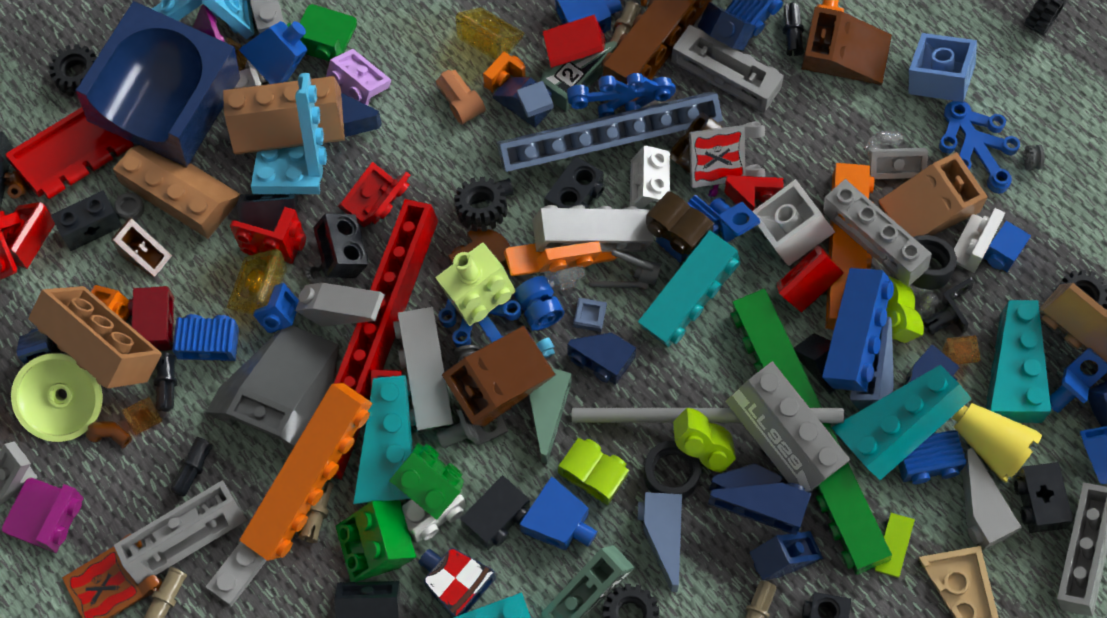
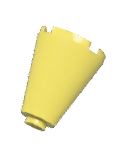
(996, 439)

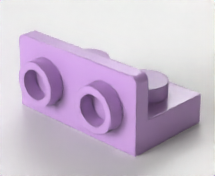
(357, 76)

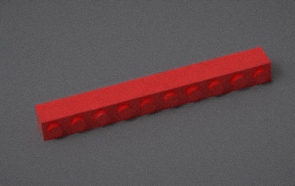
(396, 280)

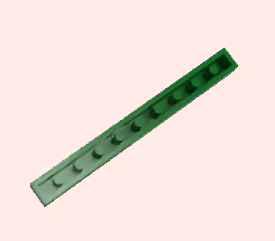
(840, 493)

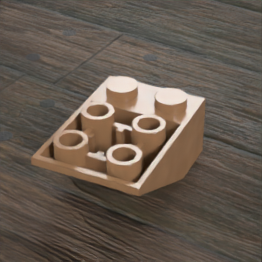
(935, 198)

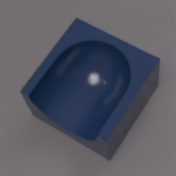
(159, 83)

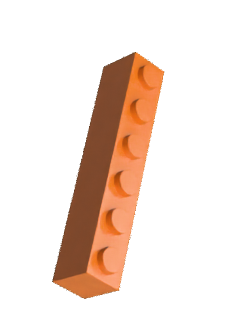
(842, 247)
(306, 472)

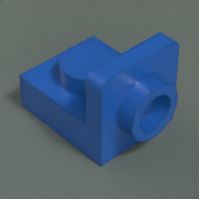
(279, 311)

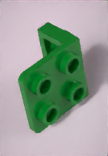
(326, 31)
(428, 480)

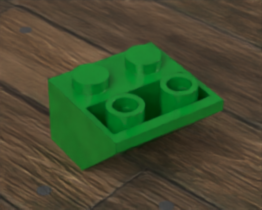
(375, 540)

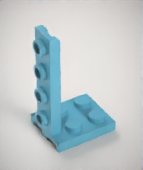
(234, 12)
(295, 168)

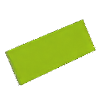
(897, 539)

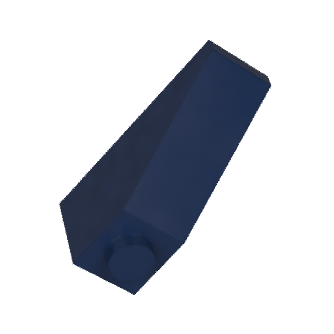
(770, 504)

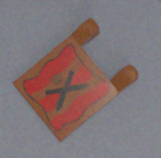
(105, 587)

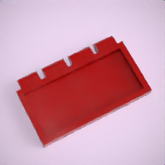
(64, 153)

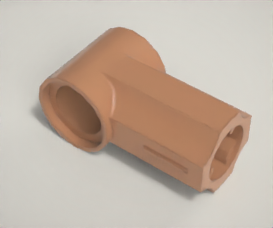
(462, 101)

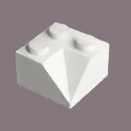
(792, 222)

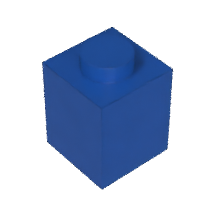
(1006, 247)

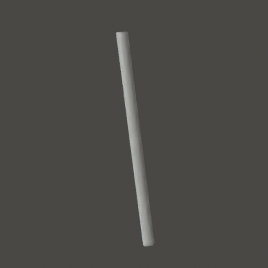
(668, 415)

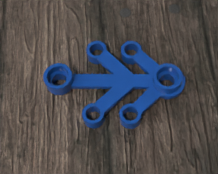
(621, 93)
(978, 141)
(486, 324)

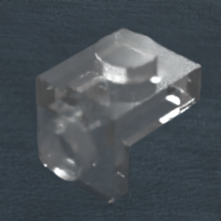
(565, 278)

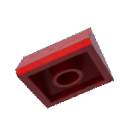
(574, 40)
(29, 235)
(809, 278)

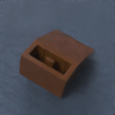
(846, 47)
(498, 376)

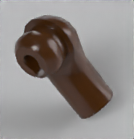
(15, 184)
(108, 429)

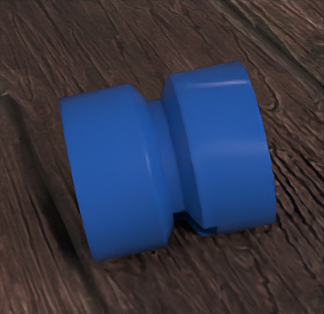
(538, 301)

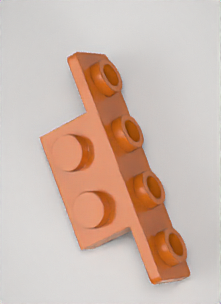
(525, 259)

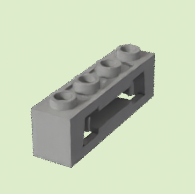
(727, 68)
(877, 232)
(180, 533)

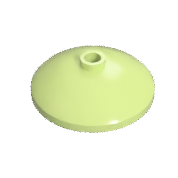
(40, 406)

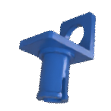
(734, 220)
(1077, 383)

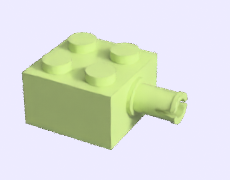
(476, 283)

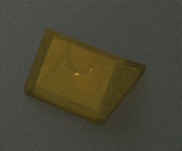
(487, 32)
(257, 280)

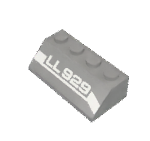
(787, 428)

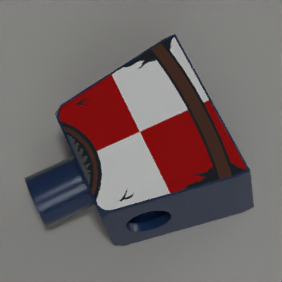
(455, 580)

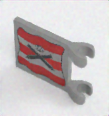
(722, 153)

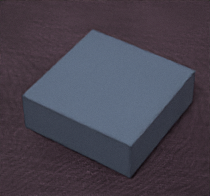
(535, 99)
(590, 314)

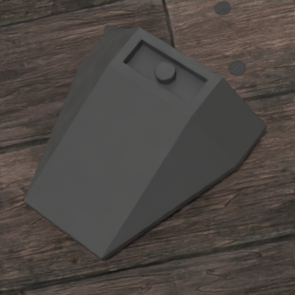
(279, 385)

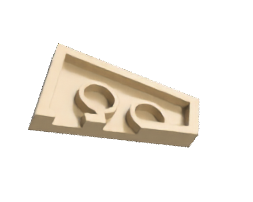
(962, 582)

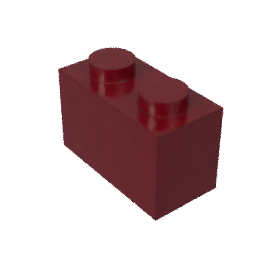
(153, 315)

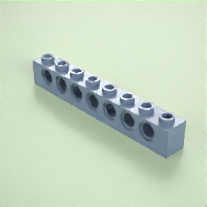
(606, 131)

